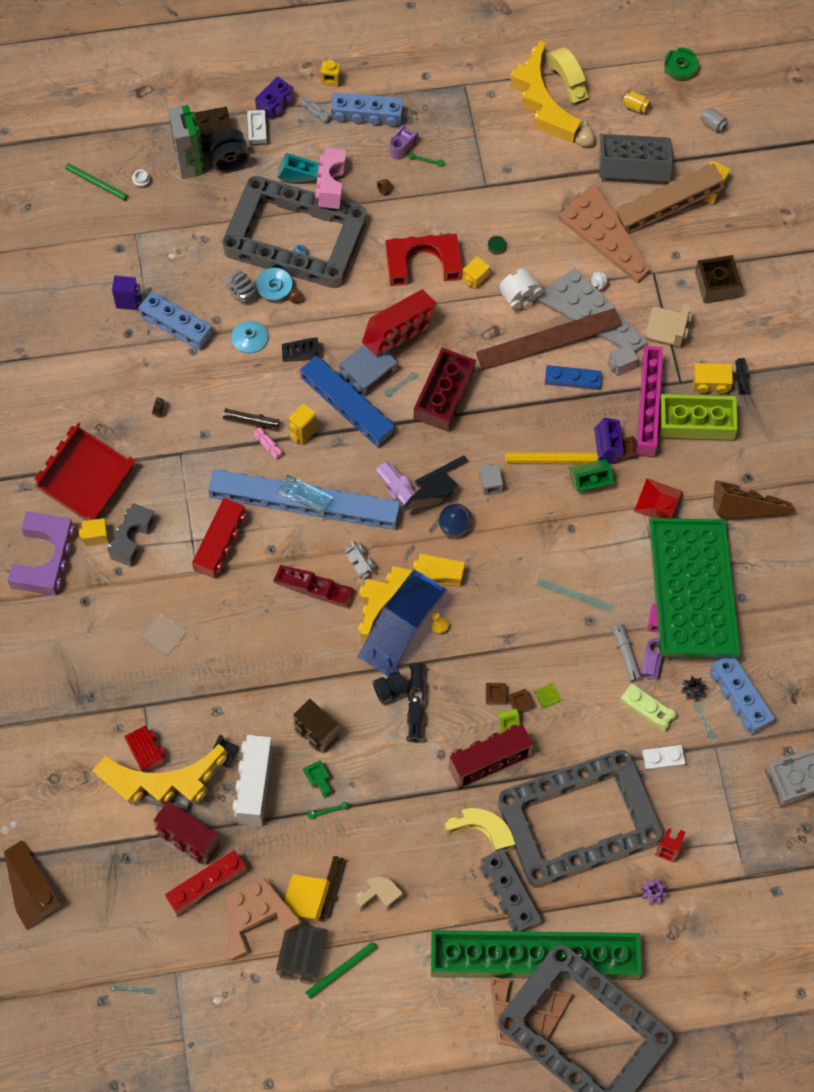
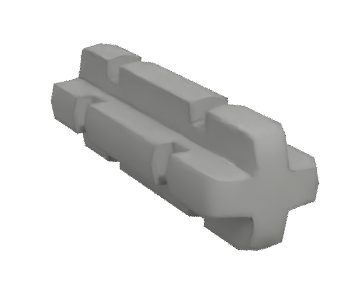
(315, 110)

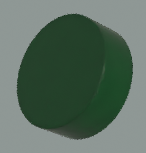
(496, 245)

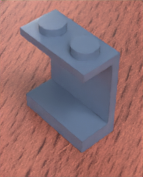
(365, 368)

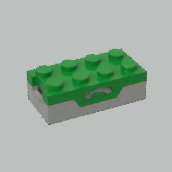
(186, 141)

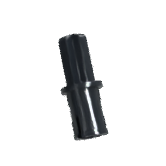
(742, 376)

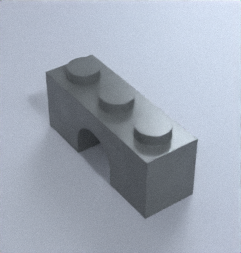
(135, 520)

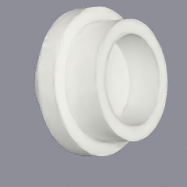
(141, 178)
(599, 280)

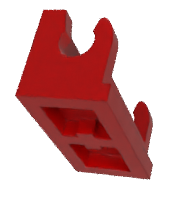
(668, 847)

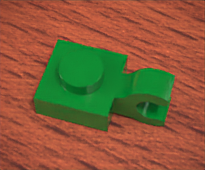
(317, 775)

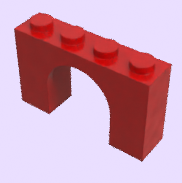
(443, 246)

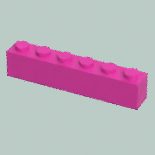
(649, 401)

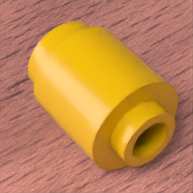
(636, 102)

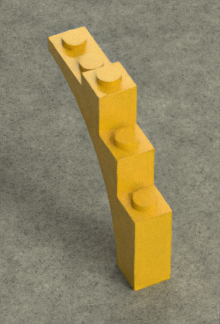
(548, 115)
(377, 594)
(161, 786)

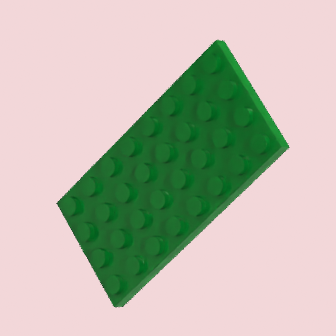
(693, 588)

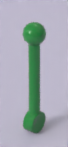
(440, 163)
(312, 815)

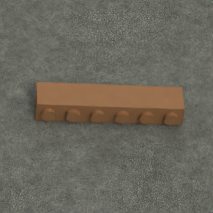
(670, 198)

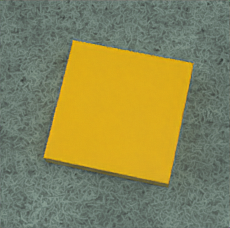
(306, 896)

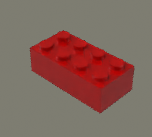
(399, 322)

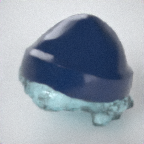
(455, 520)

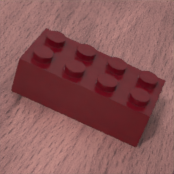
(444, 389)
(490, 755)

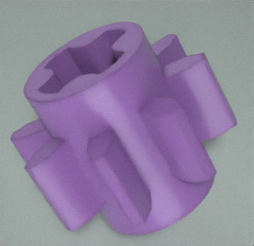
(648, 890)

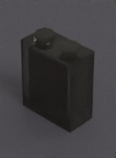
(302, 954)

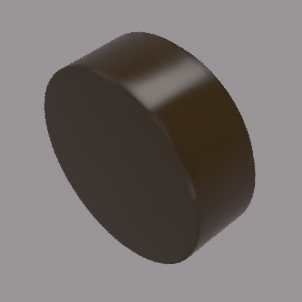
(158, 406)

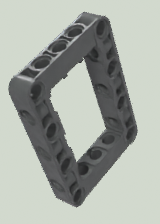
(304, 201)
(568, 781)
(606, 993)

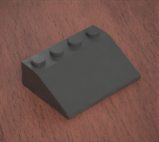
(635, 157)

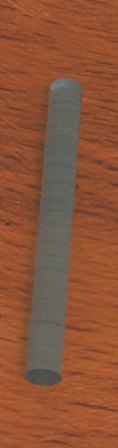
(575, 595)

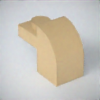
(381, 889)

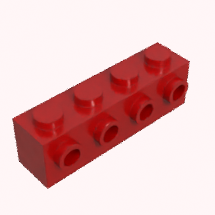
(219, 538)

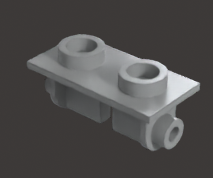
(357, 553)

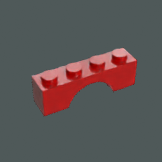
(192, 890)

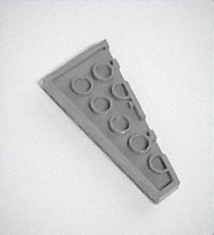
(578, 298)

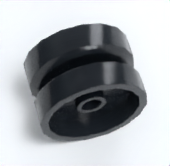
(228, 151)

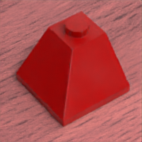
(657, 500)

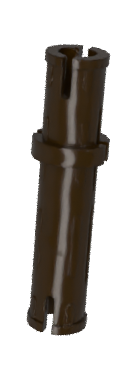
(251, 419)
(333, 877)

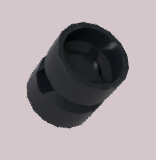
(389, 687)

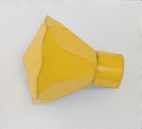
(439, 624)

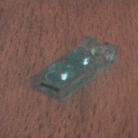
(305, 494)

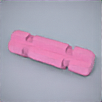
(268, 443)

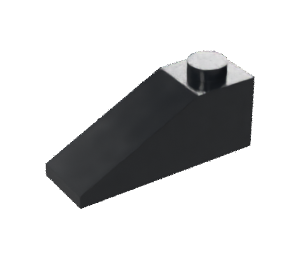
(433, 492)

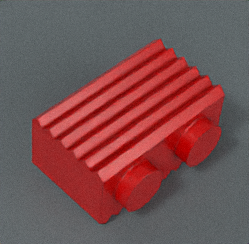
(144, 749)

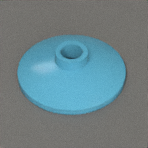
(274, 277)
(249, 343)

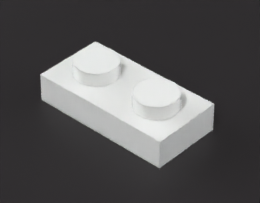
(256, 127)
(663, 758)

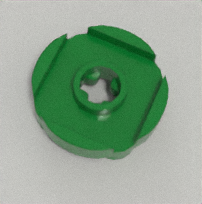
(681, 72)

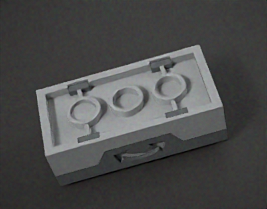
(792, 778)

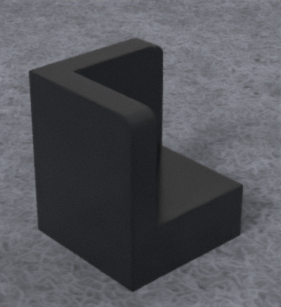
(230, 748)

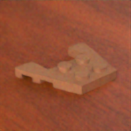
(251, 907)
(538, 1020)

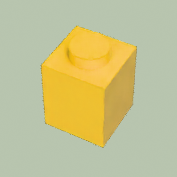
(475, 273)
(94, 532)

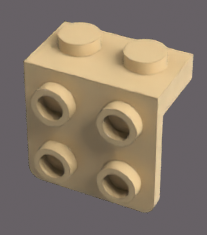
(668, 325)

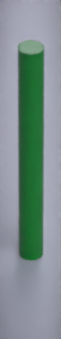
(96, 181)
(340, 970)

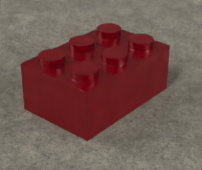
(186, 833)

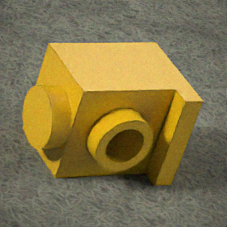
(331, 69)

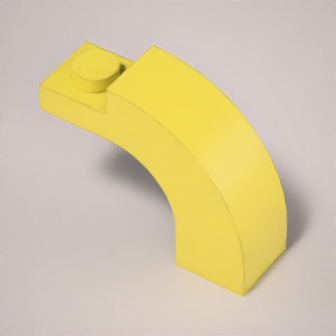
(570, 71)
(485, 822)

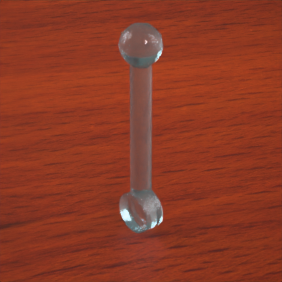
(388, 392)
(711, 735)
(114, 987)

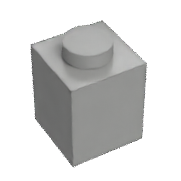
(622, 360)
(490, 479)

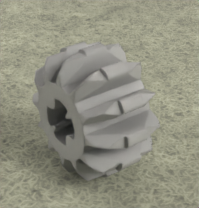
(240, 286)

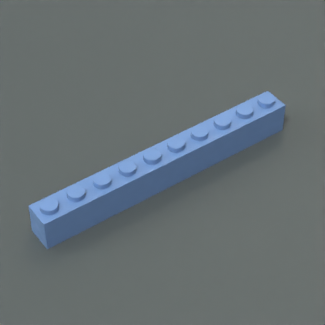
(344, 507)

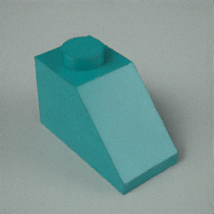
(297, 169)

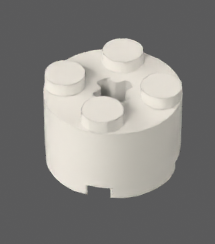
(520, 289)

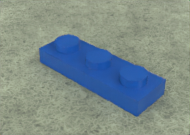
(573, 377)

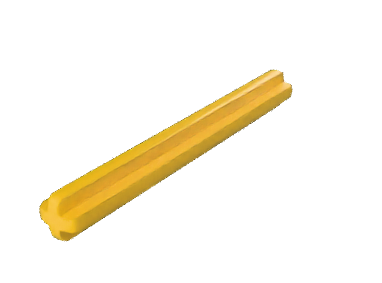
(551, 457)

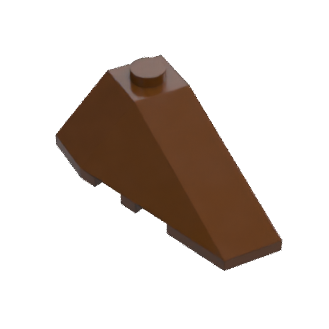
(736, 503)

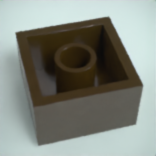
(211, 122)
(718, 278)
(315, 726)

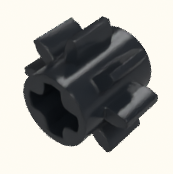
(697, 684)

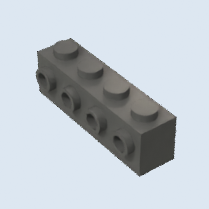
(510, 892)

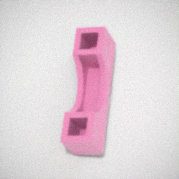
(328, 189)

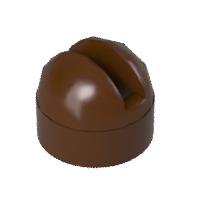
(384, 186)
(295, 296)

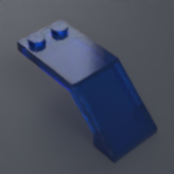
(400, 621)

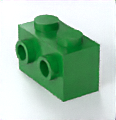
(591, 475)

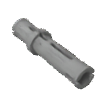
(623, 645)

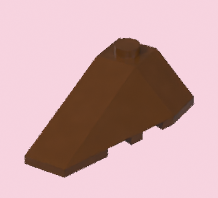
(30, 890)

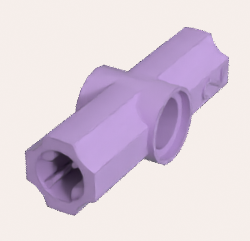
(397, 485)

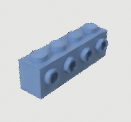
(367, 109)
(175, 321)
(741, 694)

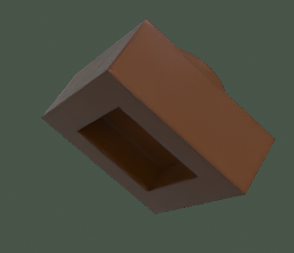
(629, 445)
(495, 693)
(520, 700)

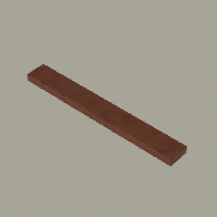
(548, 338)

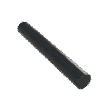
(447, 467)

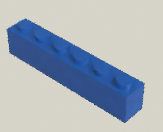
(347, 401)

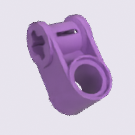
(402, 142)

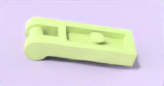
(647, 707)

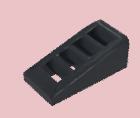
(305, 343)

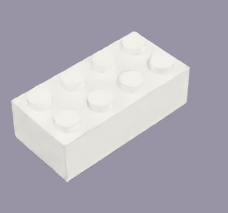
(254, 780)

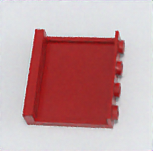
(83, 473)

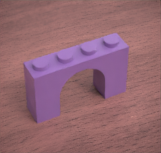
(47, 577)

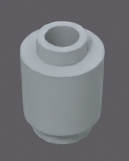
(714, 120)

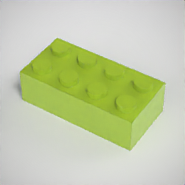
(697, 417)

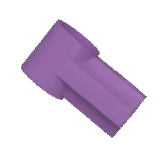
(651, 660)

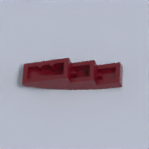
(313, 586)

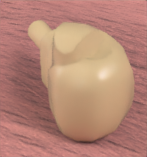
(585, 136)

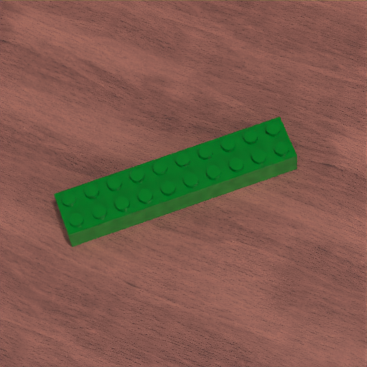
(521, 952)

